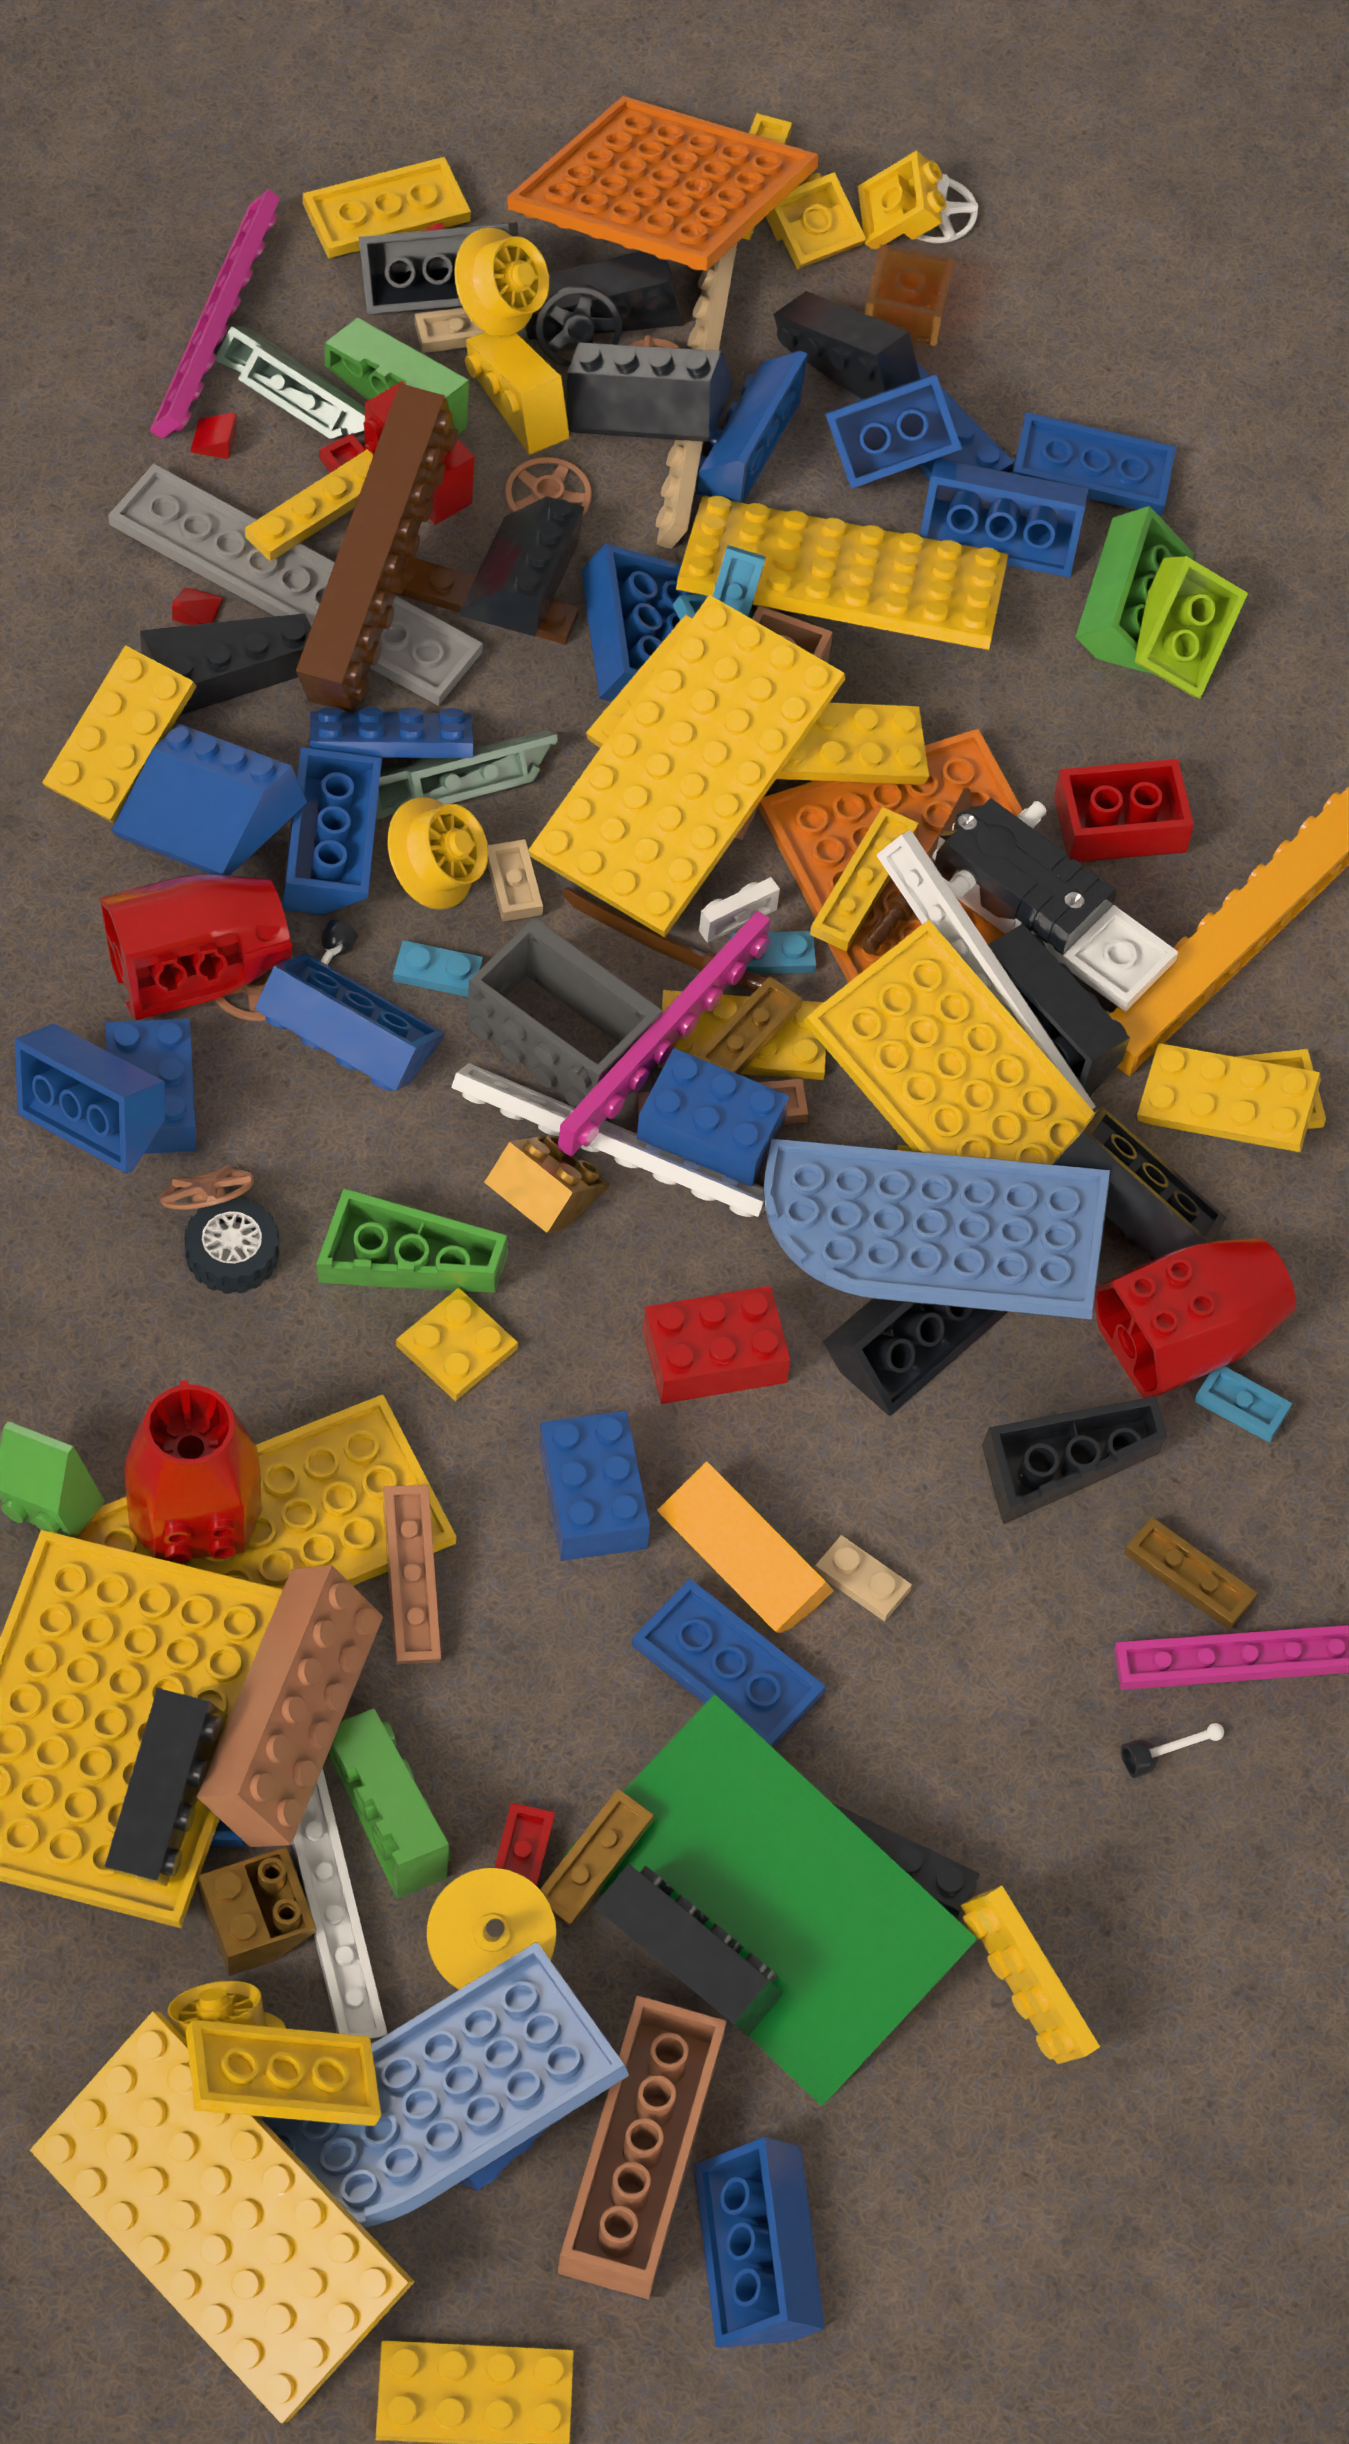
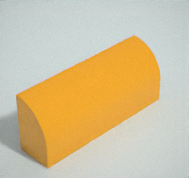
(745, 1549)

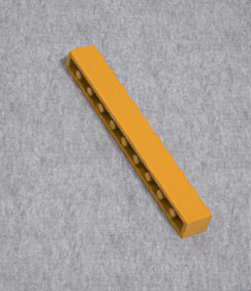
(1238, 930)

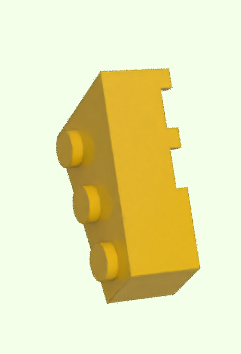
(520, 387)

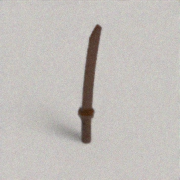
(898, 906)
(651, 938)

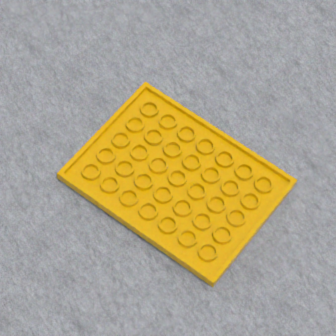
(76, 1691)

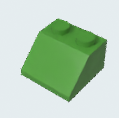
(45, 1482)

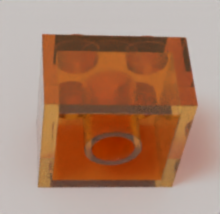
(910, 291)

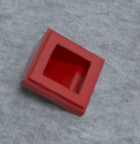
(195, 607)

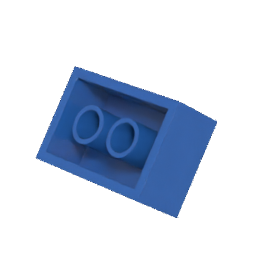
(893, 430)
(164, 1052)
(712, 1117)
(594, 1485)

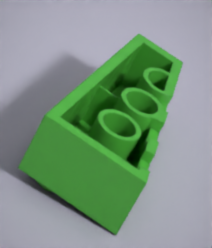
(376, 361)
(407, 1248)
(389, 1804)

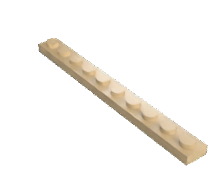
(685, 454)

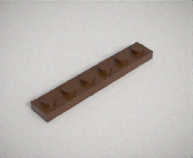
(449, 588)

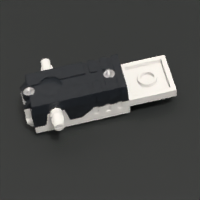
(1023, 878)

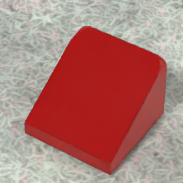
(215, 435)

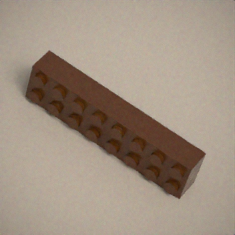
(377, 549)

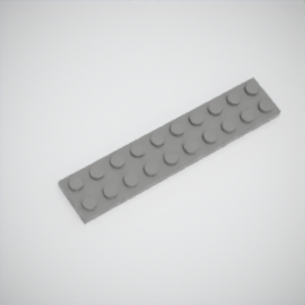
(211, 541)

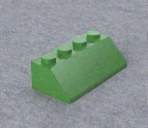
(1121, 584)

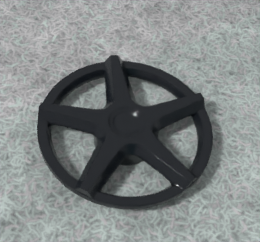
(577, 325)

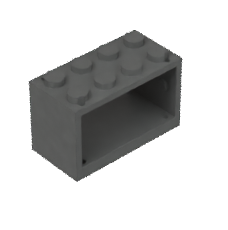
(574, 981)

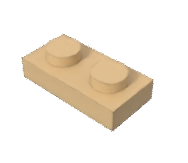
(444, 329)
(514, 880)
(863, 1578)

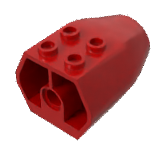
(193, 939)
(1193, 1311)
(192, 1477)

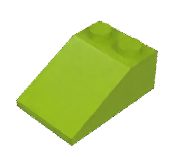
(1187, 623)

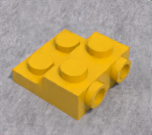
(901, 200)
(816, 221)

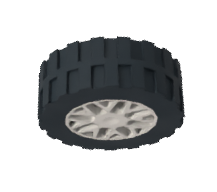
(232, 1245)

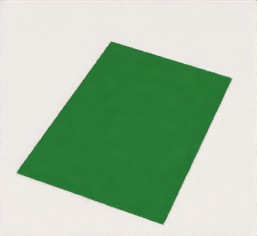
(796, 1891)

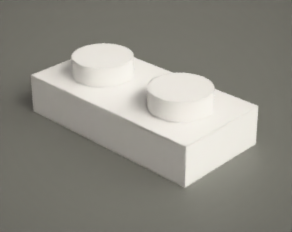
(733, 912)

